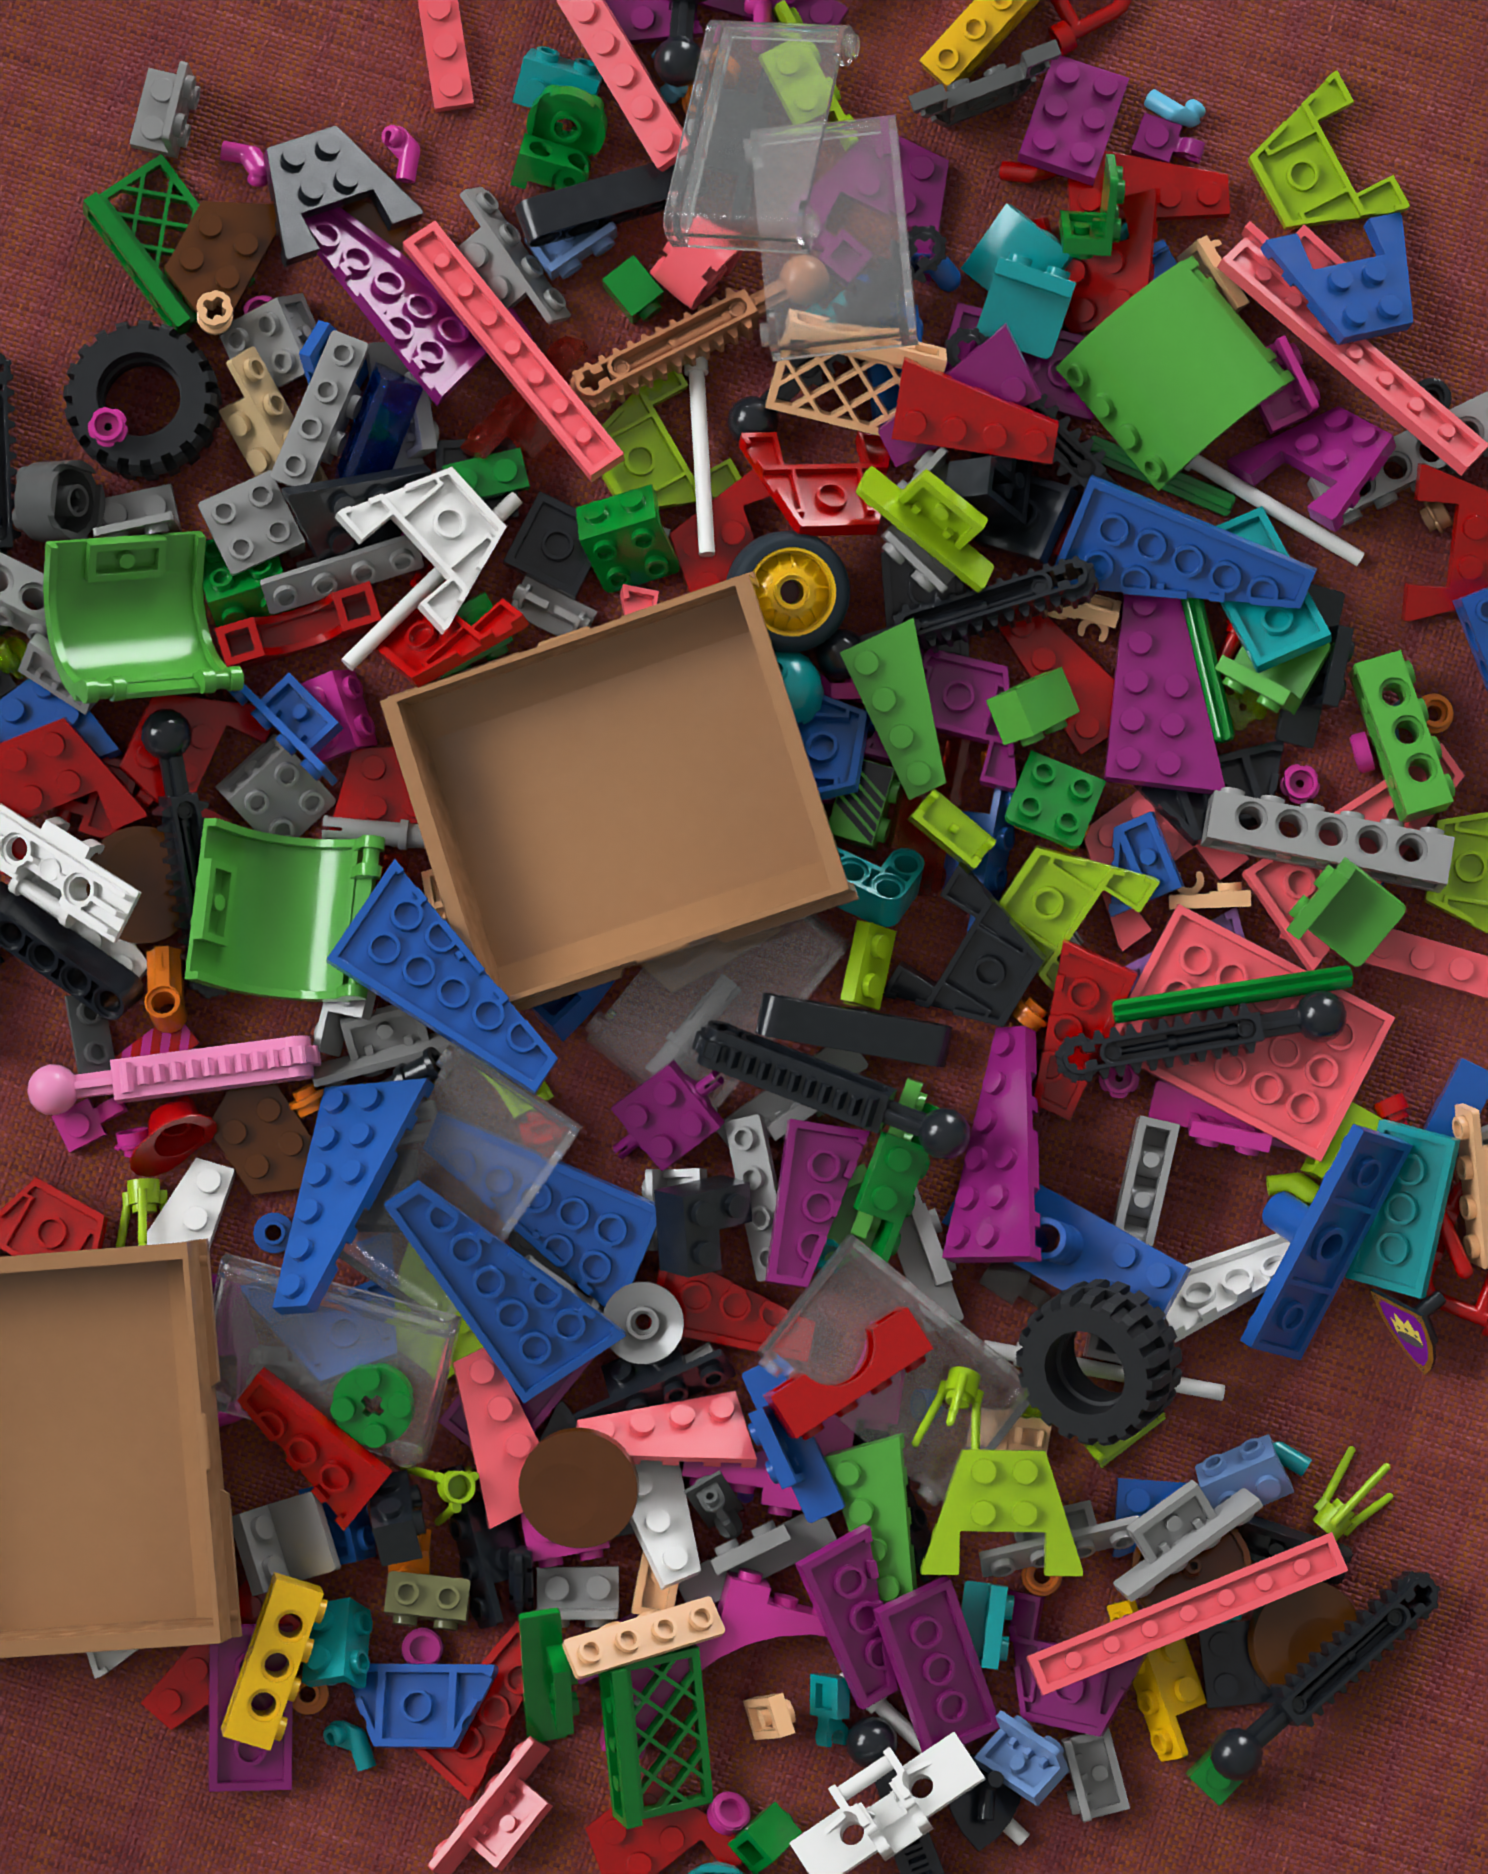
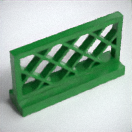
(133, 254)
(624, 1749)

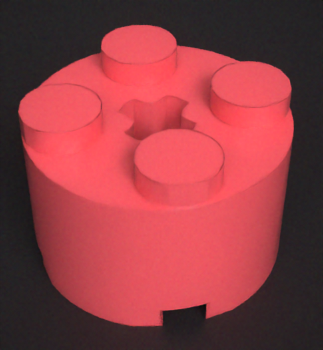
(693, 272)

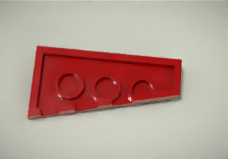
(1183, 189)
(962, 417)
(1080, 1004)
(186, 1684)
(470, 1763)

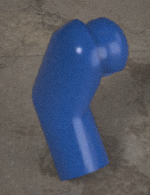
(946, 276)

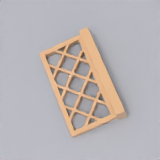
(925, 354)

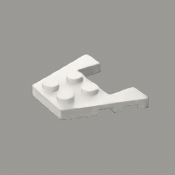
(445, 524)

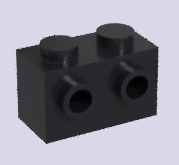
(397, 1520)

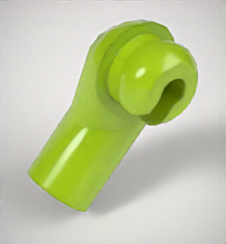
(1295, 1183)

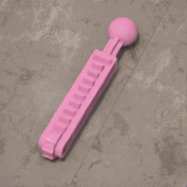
(178, 1073)

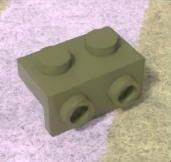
(427, 1598)

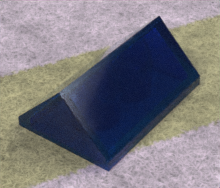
(381, 423)

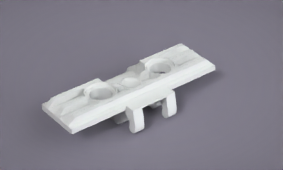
(66, 865)
(894, 1819)

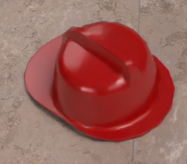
(173, 1135)

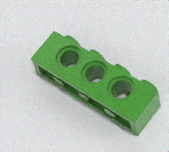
(1410, 798)

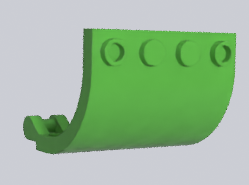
(1172, 371)
(131, 617)
(276, 910)

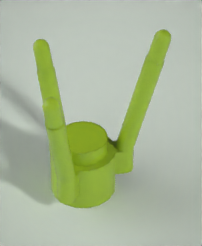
(143, 1199)
(960, 1392)
(452, 1486)
(1337, 1516)

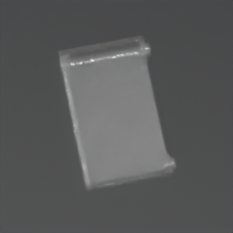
(755, 136)
(858, 277)
(709, 982)
(476, 1146)
(828, 1343)
(318, 1348)

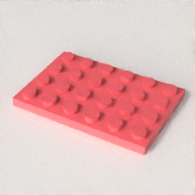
(1289, 1082)

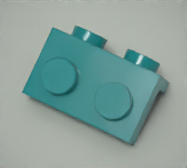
(546, 67)
(984, 1613)
(340, 1646)

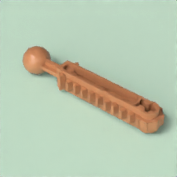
(668, 349)

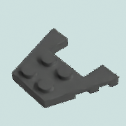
(994, 90)

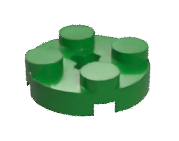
(572, 104)
(371, 1380)

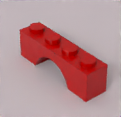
(305, 628)
(892, 1345)

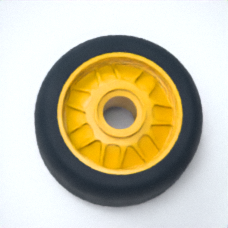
(821, 584)

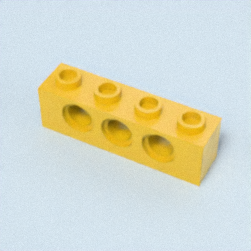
(973, 38)
(283, 1597)

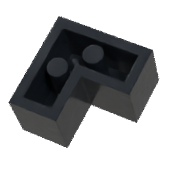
(994, 487)
(691, 1221)

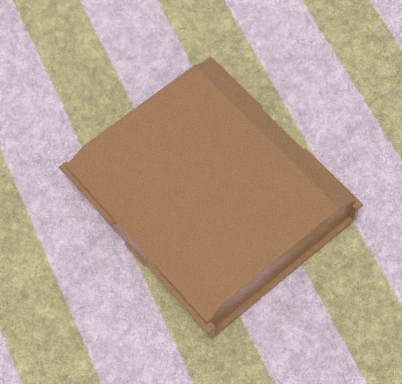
(618, 795)
(112, 1454)

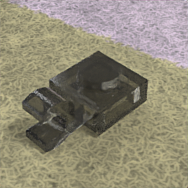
(1011, 1281)

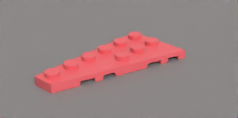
(1283, 884)

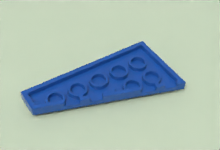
(425, 969)
(590, 1230)

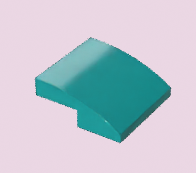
(1018, 235)

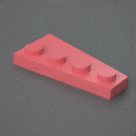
(687, 1430)
(497, 1433)

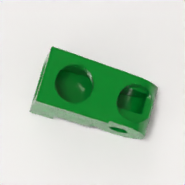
(549, 164)

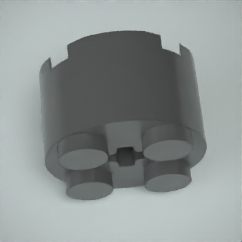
(57, 500)

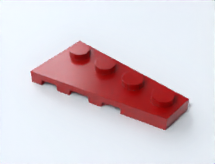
(1045, 647)
(723, 1310)
(330, 1459)

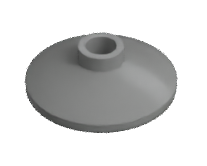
(667, 1319)

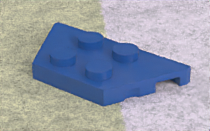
(422, 1703)

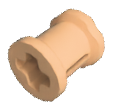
(210, 301)

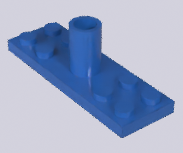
(1322, 1240)
(1097, 1250)

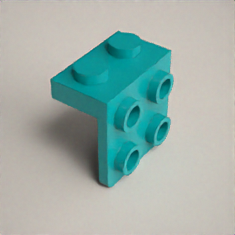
(1029, 303)

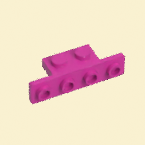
(1206, 1122)

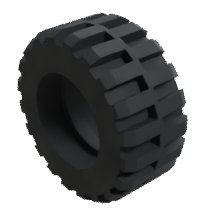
(139, 347)
(1062, 1388)

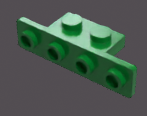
(891, 1185)
(546, 1676)

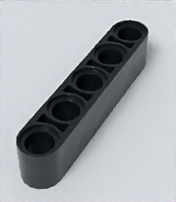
(594, 204)
(66, 957)
(853, 1030)

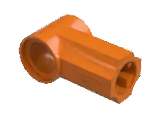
(165, 987)

